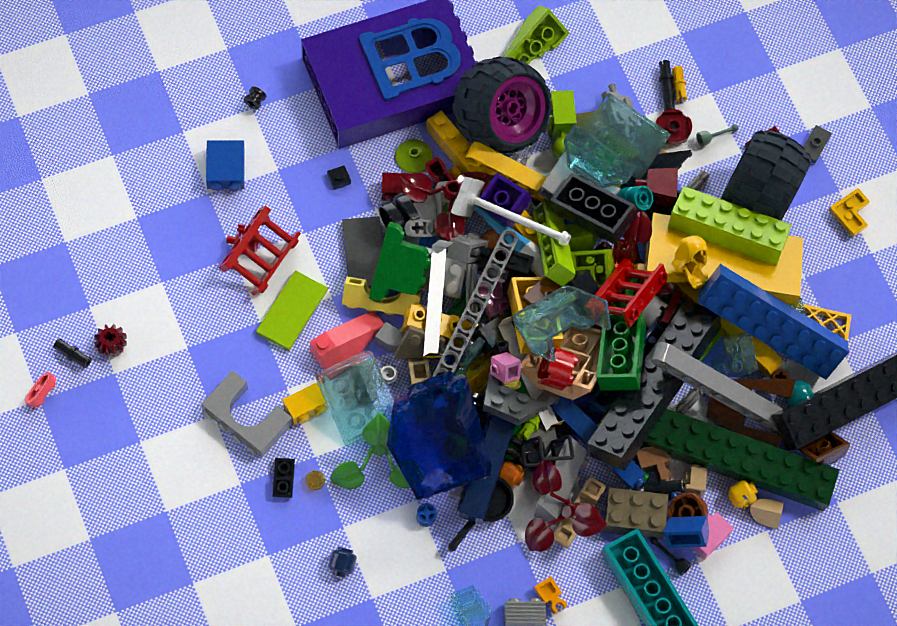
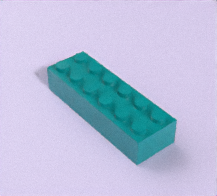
(646, 582)

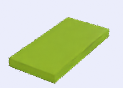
(292, 310)

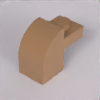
(654, 460)

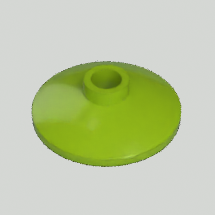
(413, 163)

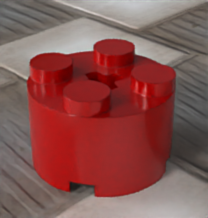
(557, 373)

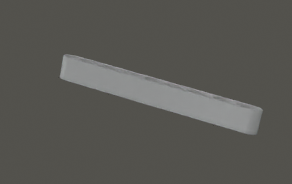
(480, 300)
(715, 385)

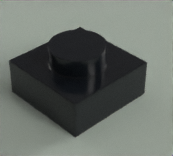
(339, 177)

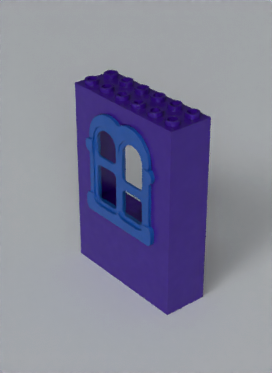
(354, 81)

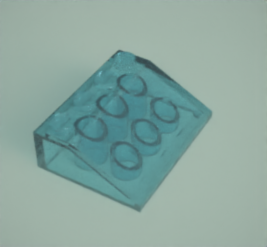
(627, 133)
(355, 394)

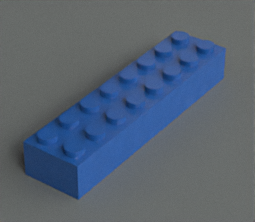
(773, 322)

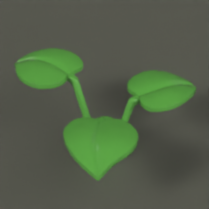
(374, 433)

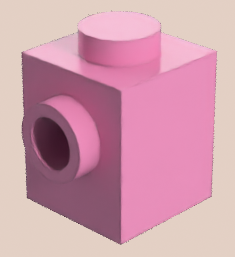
(505, 367)

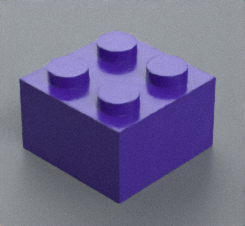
(507, 196)

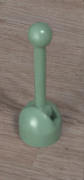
(704, 137)

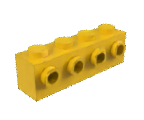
(417, 315)

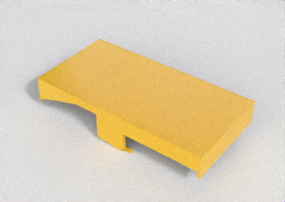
(780, 280)

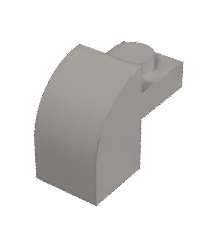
(389, 337)

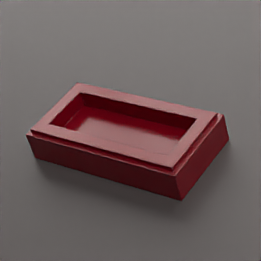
(670, 309)

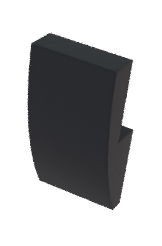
(283, 477)

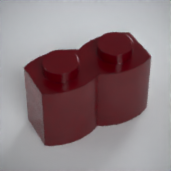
(437, 171)

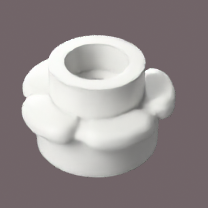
(389, 370)

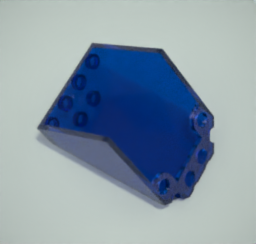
(438, 436)

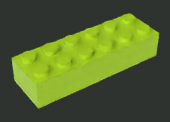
(729, 225)

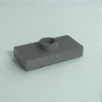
(817, 142)

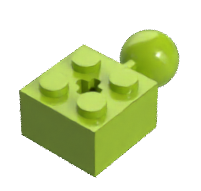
(561, 119)

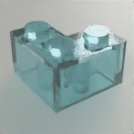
(739, 356)
(471, 607)

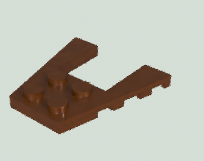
(735, 421)

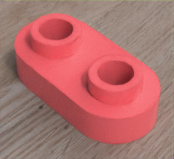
(40, 389)

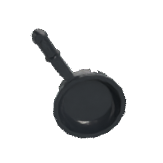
(499, 507)

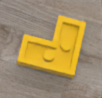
(846, 212)

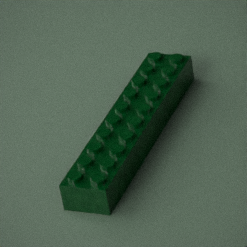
(744, 459)

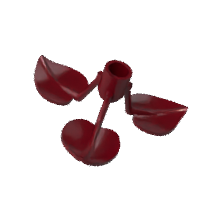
(418, 187)
(641, 232)
(586, 517)

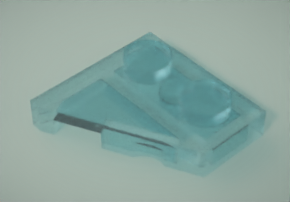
(470, 355)

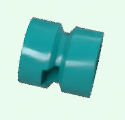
(638, 195)

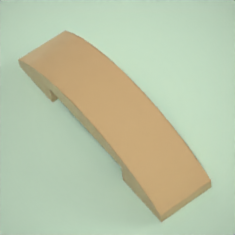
(590, 494)

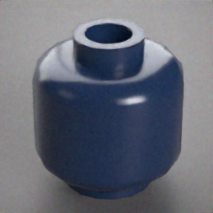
(342, 561)

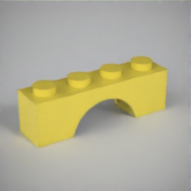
(357, 295)

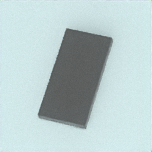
(362, 246)

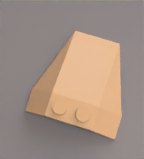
(584, 345)

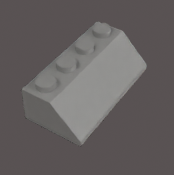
(549, 507)

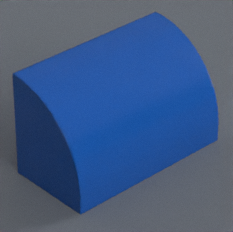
(687, 532)

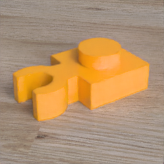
(550, 592)

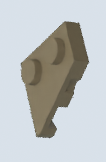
(413, 344)

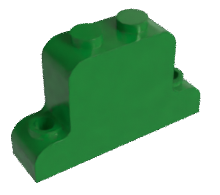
(399, 265)

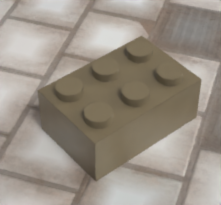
(635, 509)

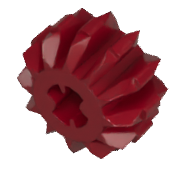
(102, 340)

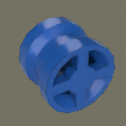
(426, 510)

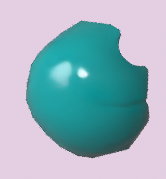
(800, 391)

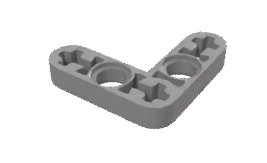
(424, 222)

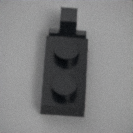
(517, 263)

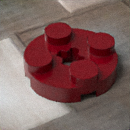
(677, 118)

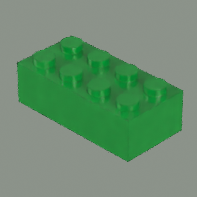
(621, 354)

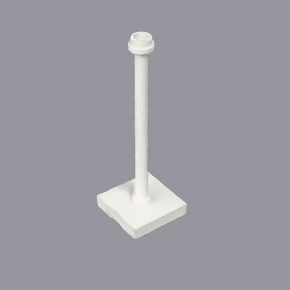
(469, 196)

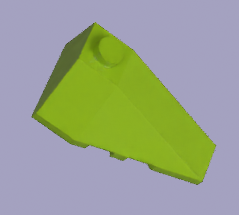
(537, 35)

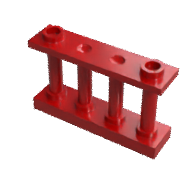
(241, 248)
(620, 280)

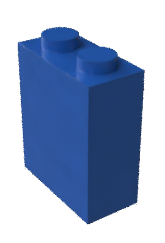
(225, 164)

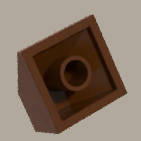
(826, 449)

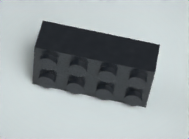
(593, 208)

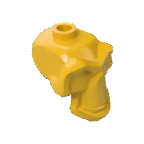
(690, 259)

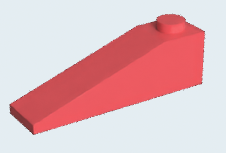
(345, 340)

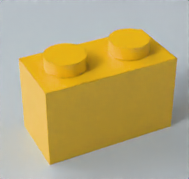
(305, 404)

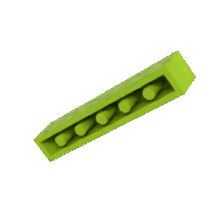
(555, 257)

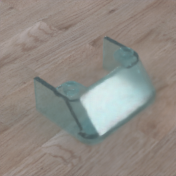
(557, 313)

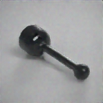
(681, 565)

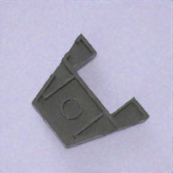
(513, 405)

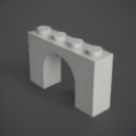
(557, 177)
(257, 437)

